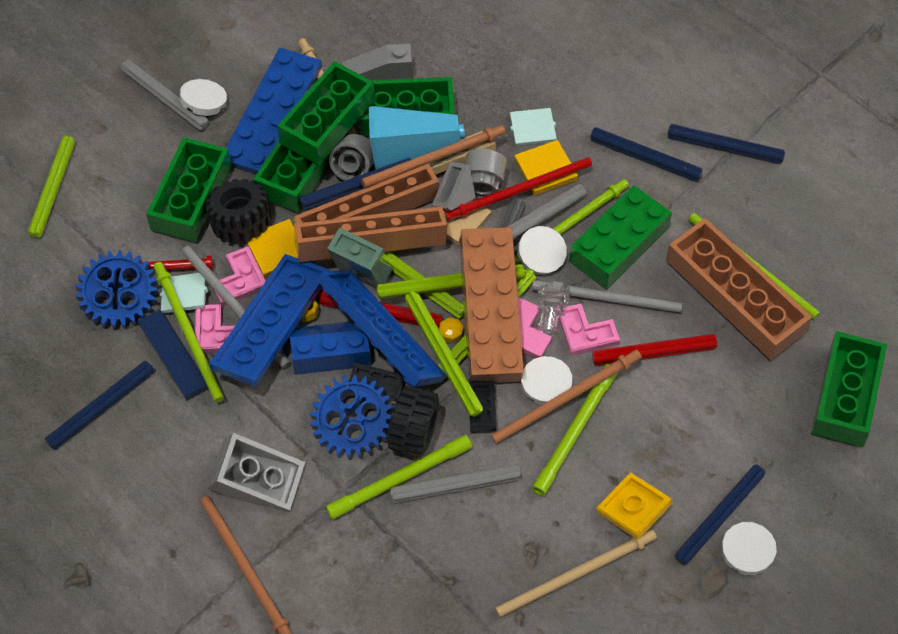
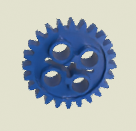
(93, 289)
(332, 406)

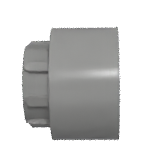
(351, 157)
(487, 170)

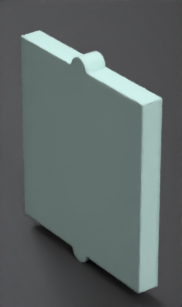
(533, 126)
(190, 290)

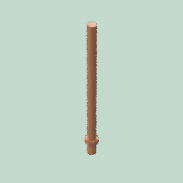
(487, 135)
(622, 363)
(279, 624)

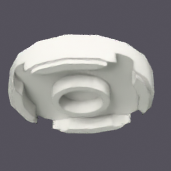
(203, 97)
(542, 250)
(545, 379)
(748, 548)

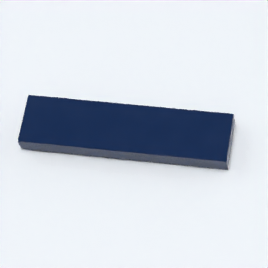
(173, 354)

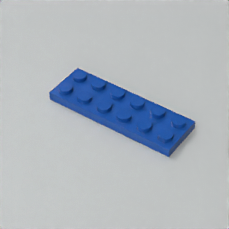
(279, 91)
(268, 321)
(381, 328)

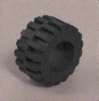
(238, 210)
(413, 421)

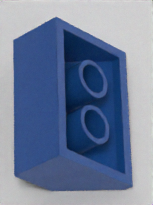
(328, 347)

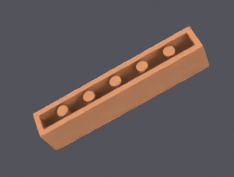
(388, 196)
(387, 230)

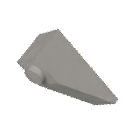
(383, 63)

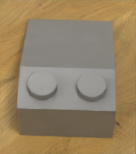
(255, 473)

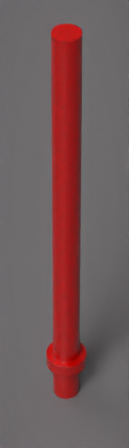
(463, 209)

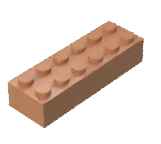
(738, 288)
(491, 305)

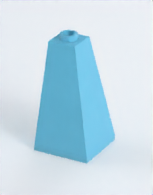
(410, 133)

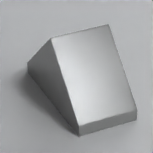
(455, 187)

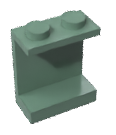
(359, 256)

